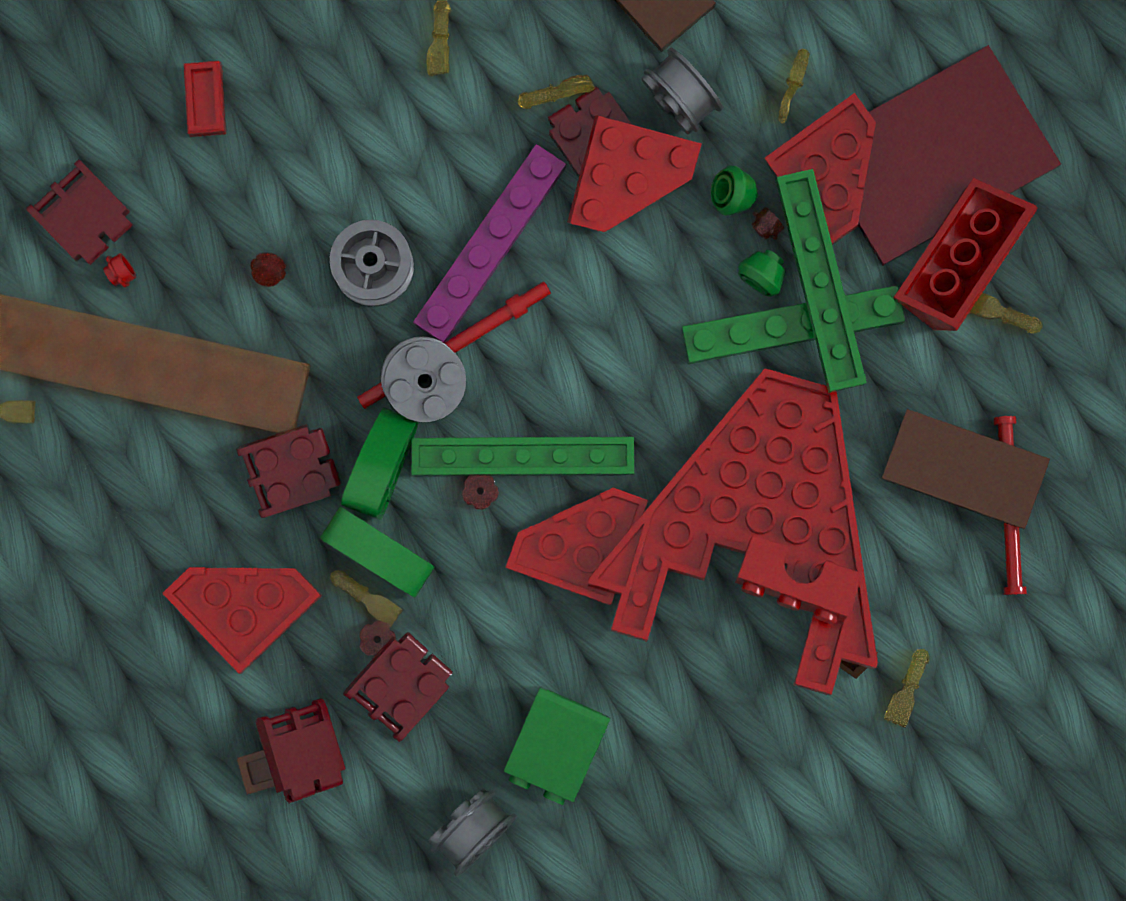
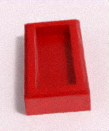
(204, 98)

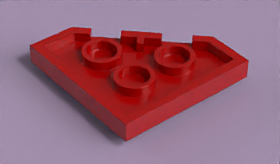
(839, 154)
(628, 171)
(576, 542)
(241, 607)

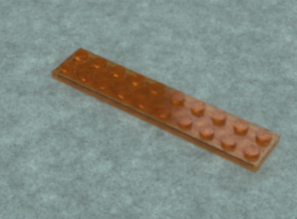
(150, 366)

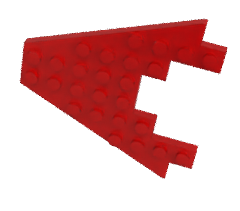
(767, 472)

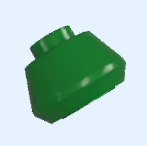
(733, 191)
(763, 272)

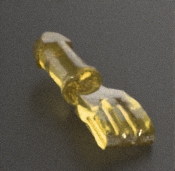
(438, 52)
(794, 81)
(567, 88)
(990, 308)
(18, 411)
(377, 605)
(903, 700)

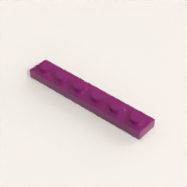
(490, 244)

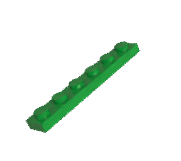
(820, 281)
(784, 326)
(522, 456)

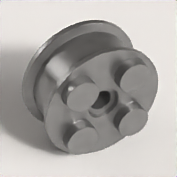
(682, 91)
(376, 283)
(438, 394)
(472, 831)

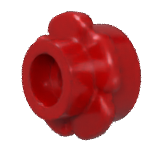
(119, 270)

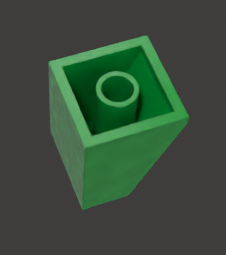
(556, 746)

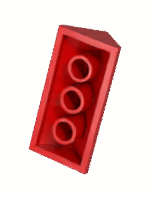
(964, 255)

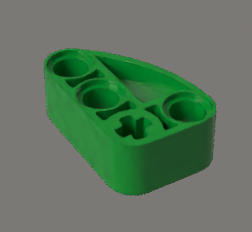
(379, 464)
(377, 552)

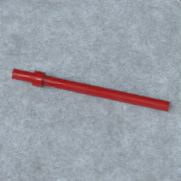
(515, 307)

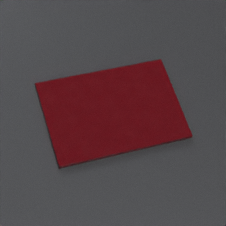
(938, 140)

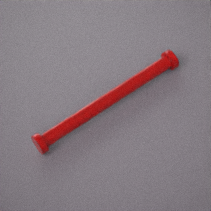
(1011, 533)

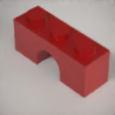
(765, 573)

